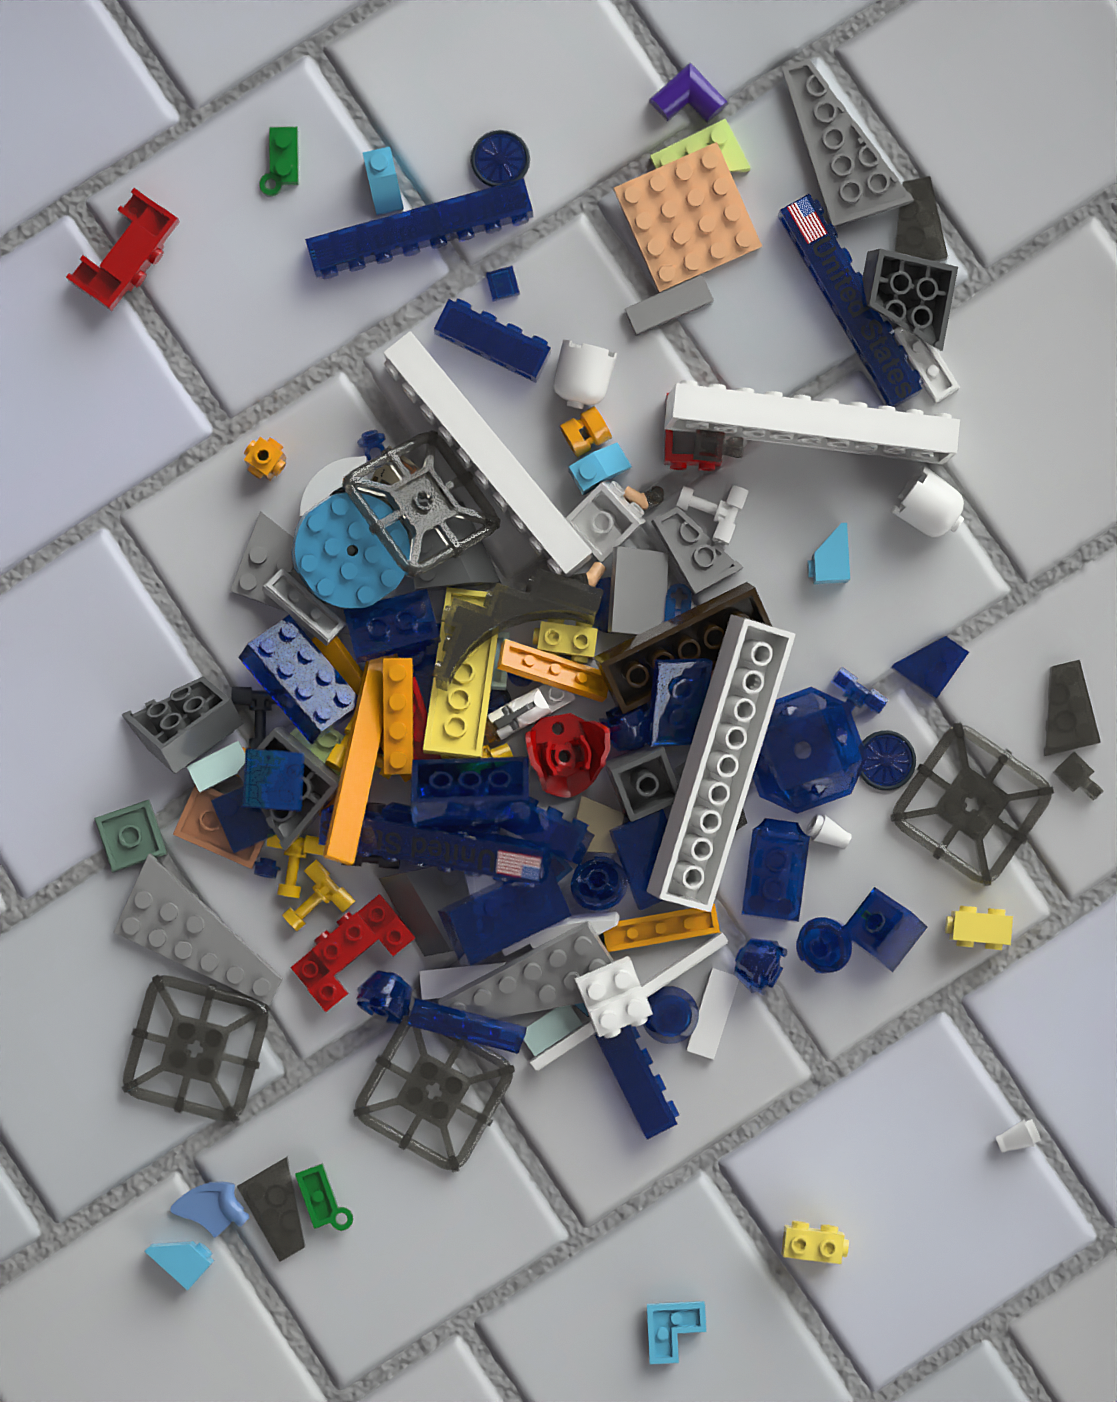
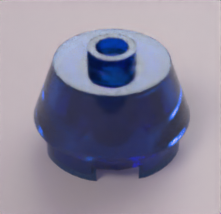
(629, 729)
(599, 884)
(824, 944)
(759, 964)
(386, 996)
(672, 1015)

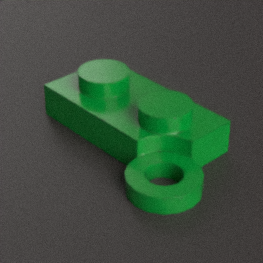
(283, 159)
(321, 1198)

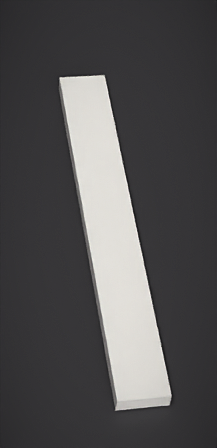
(649, 988)

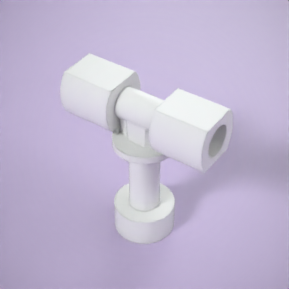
(724, 512)

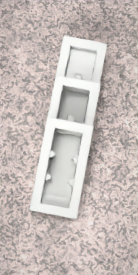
(599, 921)

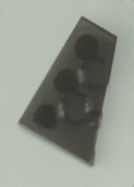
(919, 223)
(1070, 711)
(275, 1208)

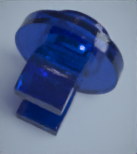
(370, 440)

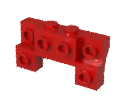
(130, 255)
(345, 944)

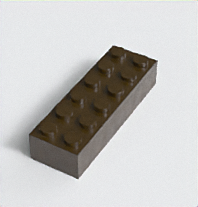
(691, 635)

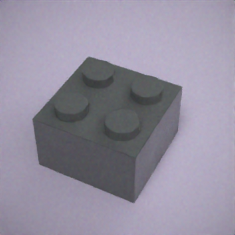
(642, 781)

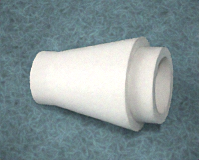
(826, 831)
(1019, 1136)

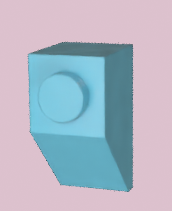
(383, 180)
(599, 467)
(831, 559)
(182, 1260)

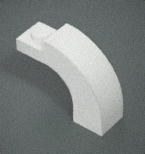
(329, 481)

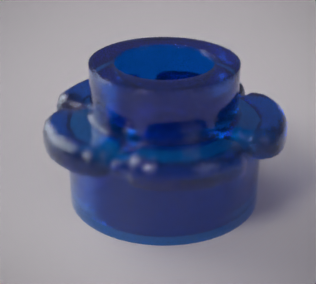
(266, 868)

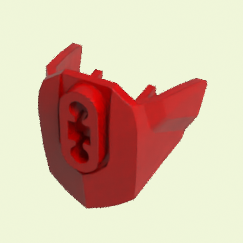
(586, 751)

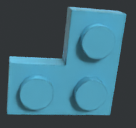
(666, 1321)

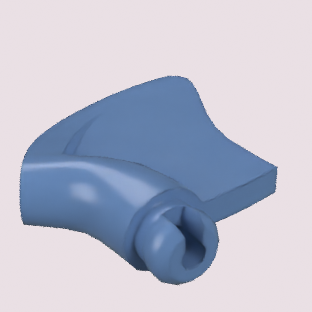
(211, 1206)

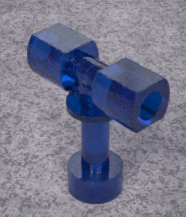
(856, 694)

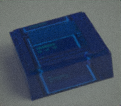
(502, 283)

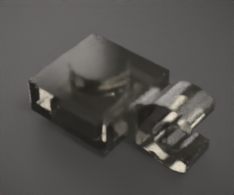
(712, 445)
(1075, 773)

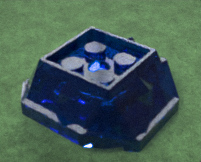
(835, 752)

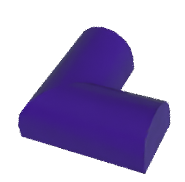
(691, 88)

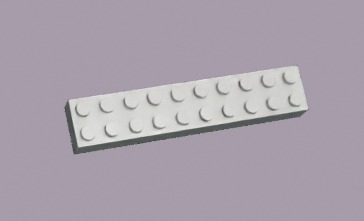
(812, 423)
(488, 456)
(720, 763)

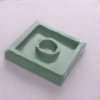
(130, 835)

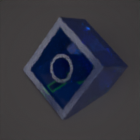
(884, 929)

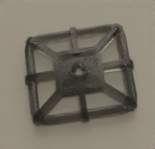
(420, 519)
(976, 822)
(212, 1039)
(439, 1109)

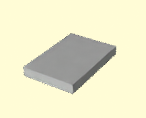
(637, 590)

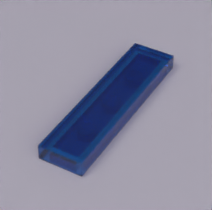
(466, 1026)

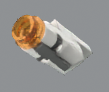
(525, 711)

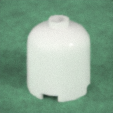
(583, 373)
(930, 504)

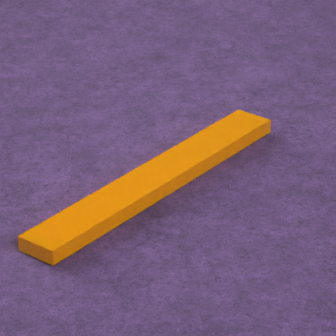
(357, 766)

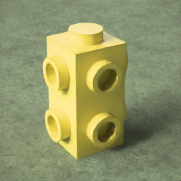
(566, 640)
(971, 927)
(814, 1244)

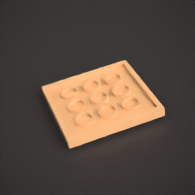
(687, 217)

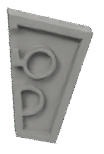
(693, 552)

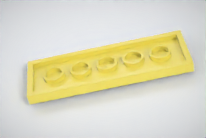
(460, 714)

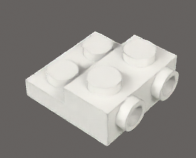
(606, 519)
(613, 997)

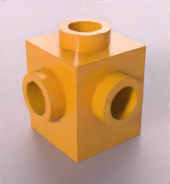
(269, 467)

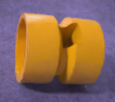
(594, 427)

